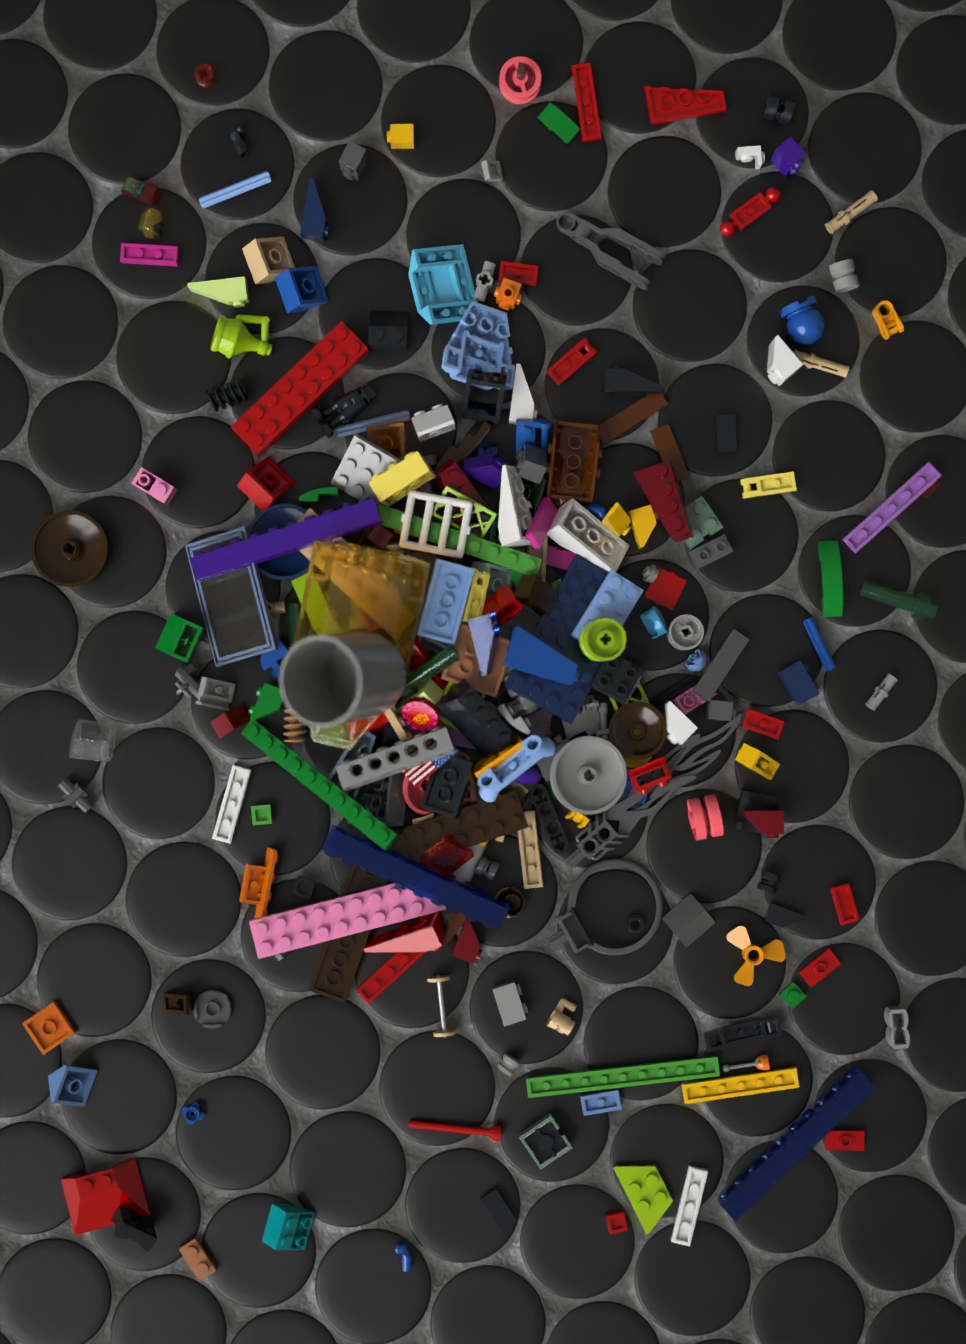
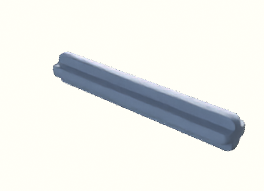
(361, 426)

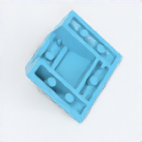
(441, 283)

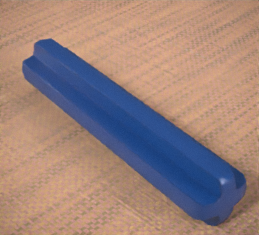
(819, 644)

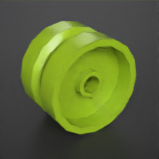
(613, 636)

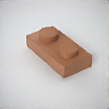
(197, 1258)

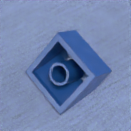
(301, 289)

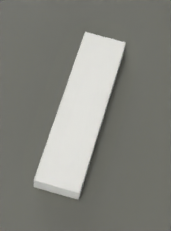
(232, 804)
(689, 1205)

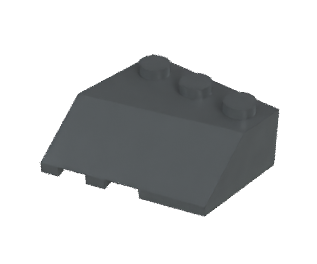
(385, 799)

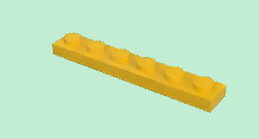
(740, 1085)

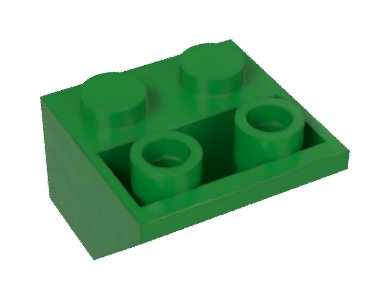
(180, 638)
(268, 702)

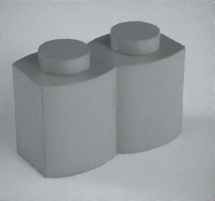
(896, 1031)

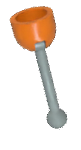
(761, 1063)

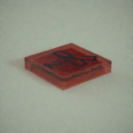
(446, 856)

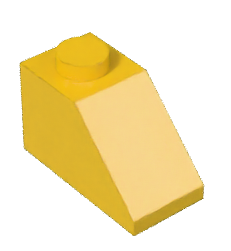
(642, 523)
(757, 761)

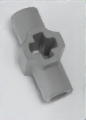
(481, 290)

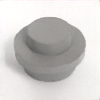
(650, 573)

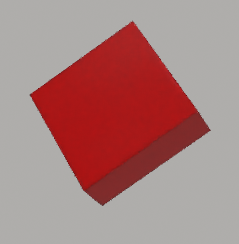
(616, 1222)

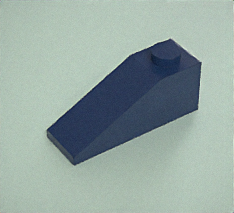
(314, 223)

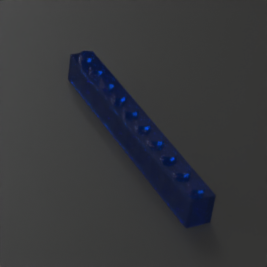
(415, 877)
(795, 1143)

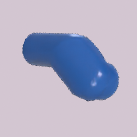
(596, 509)
(406, 1256)

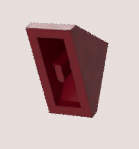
(231, 720)

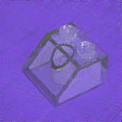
(93, 740)

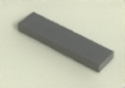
(720, 665)

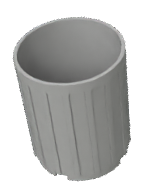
(341, 678)

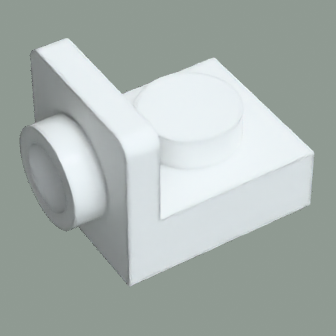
(749, 153)

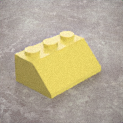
(401, 478)

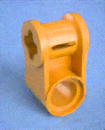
(887, 321)

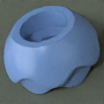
(696, 661)

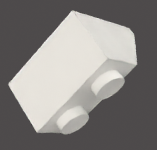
(781, 362)
(433, 422)
(678, 725)

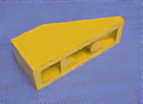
(617, 520)

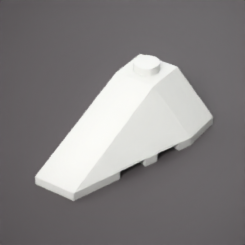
(513, 510)

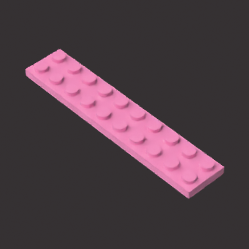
(337, 918)

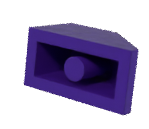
(485, 469)

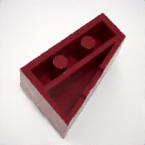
(452, 475)

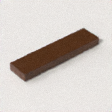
(631, 417)

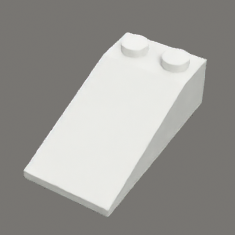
(587, 536)

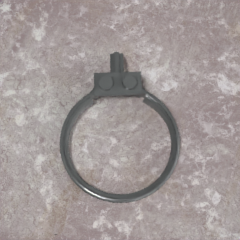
(572, 929)

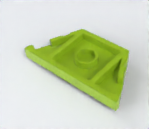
(645, 1192)

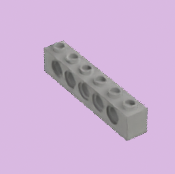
(346, 768)

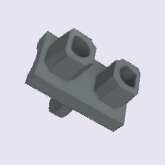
(190, 686)

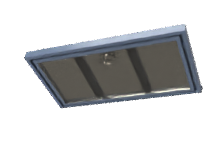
(233, 606)

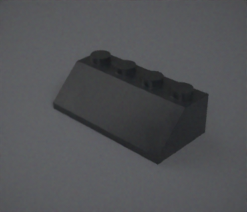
(475, 719)

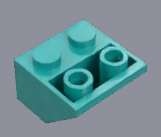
(288, 1227)

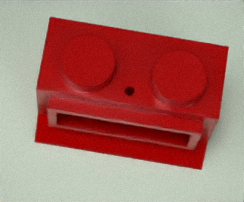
(645, 768)

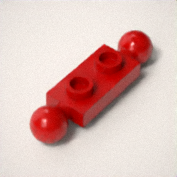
(750, 211)

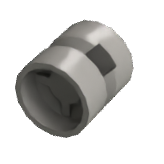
(844, 276)

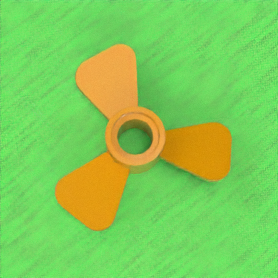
(772, 951)

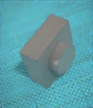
(492, 170)

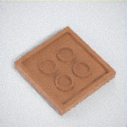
(469, 668)

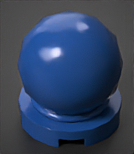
(804, 321)

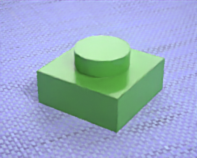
(261, 814)

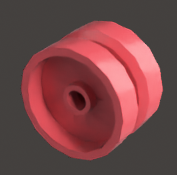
(705, 817)

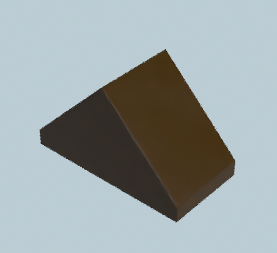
(178, 1002)

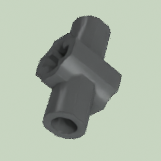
(75, 795)

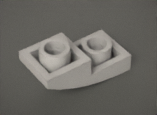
(521, 723)

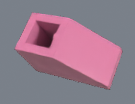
(154, 486)

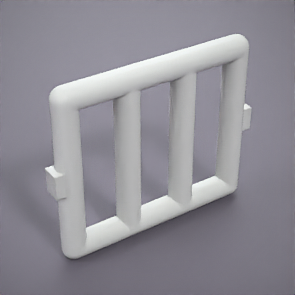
(430, 499)

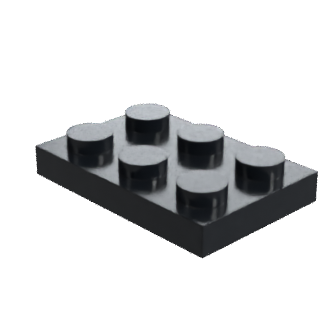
(448, 787)

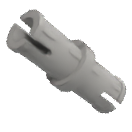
(881, 692)

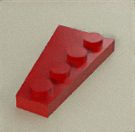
(679, 104)

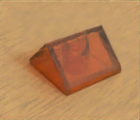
(389, 437)

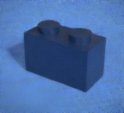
(799, 682)

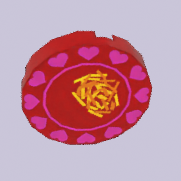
(420, 714)

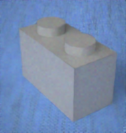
(509, 1002)

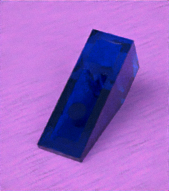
(485, 636)

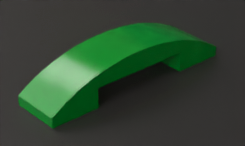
(831, 578)

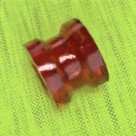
(207, 79)

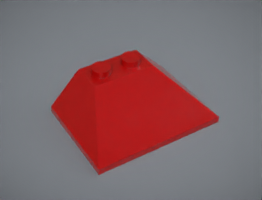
(97, 1195)

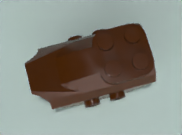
(573, 462)

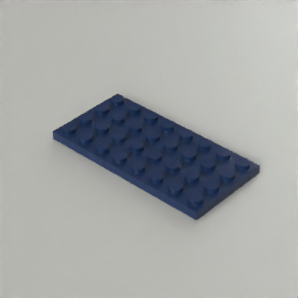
(555, 630)

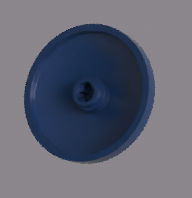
(287, 566)

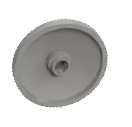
(588, 775)

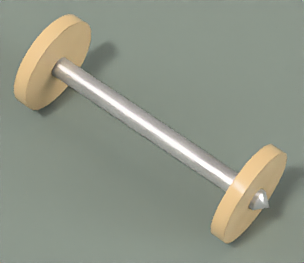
(444, 1032)

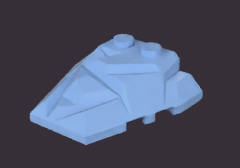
(480, 344)

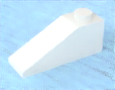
(522, 403)

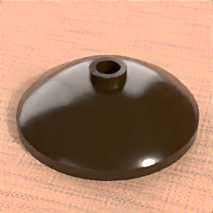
(640, 716)

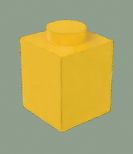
(401, 136)

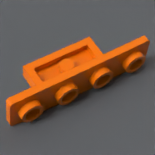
(258, 882)

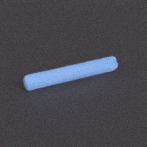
(235, 189)

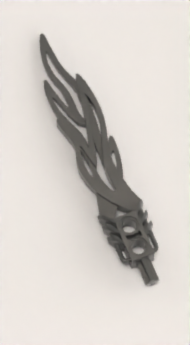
(629, 819)

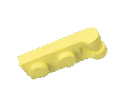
(769, 484)
(476, 595)

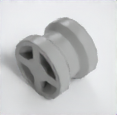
(508, 1065)

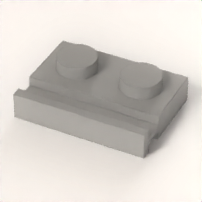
(215, 693)

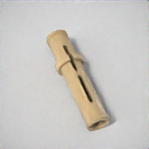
(845, 216)
(811, 360)

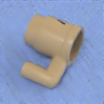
(560, 1021)

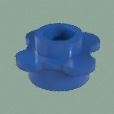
(190, 1119)

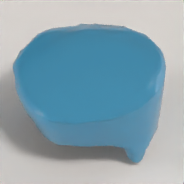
(654, 622)

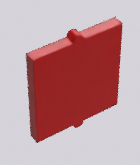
(665, 589)

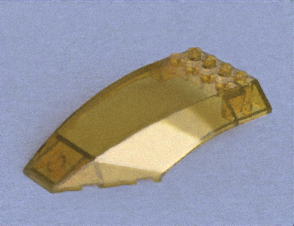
(355, 592)

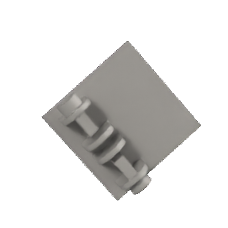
(585, 720)

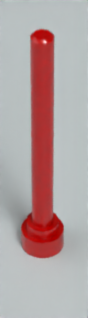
(492, 1132)

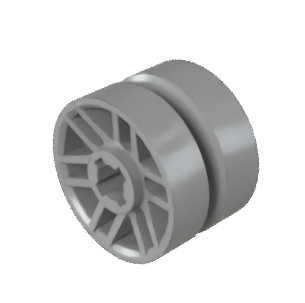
(693, 627)

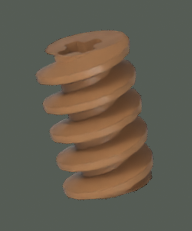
(295, 728)

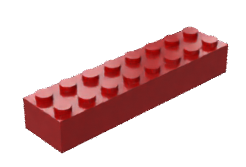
(300, 389)

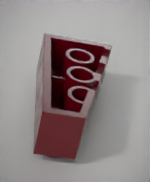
(665, 496)

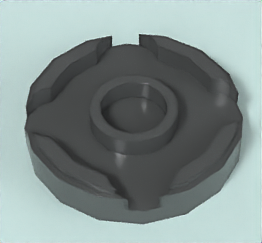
(212, 1008)

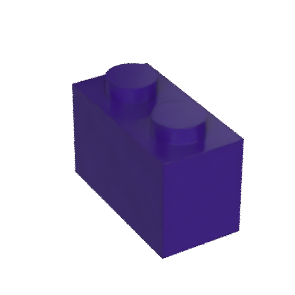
(788, 157)

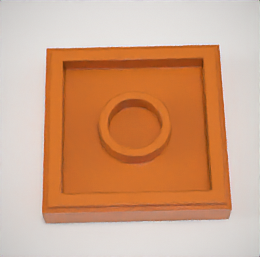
(49, 1027)

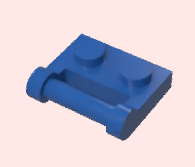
(526, 433)

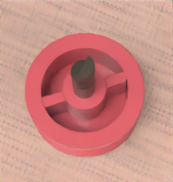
(520, 80)

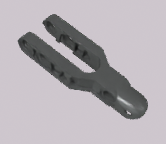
(590, 236)

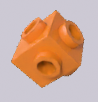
(510, 288)

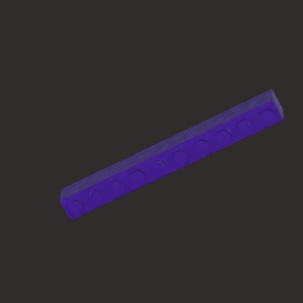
(285, 540)

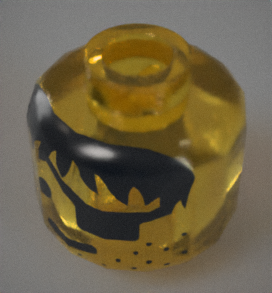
(151, 223)

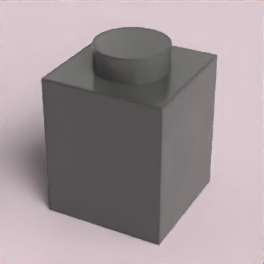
(720, 710)

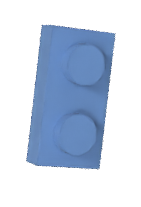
(600, 1102)

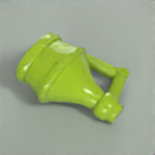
(233, 337)

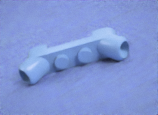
(495, 780)

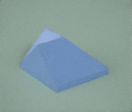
(71, 1085)

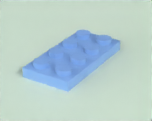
(612, 600)
(445, 601)

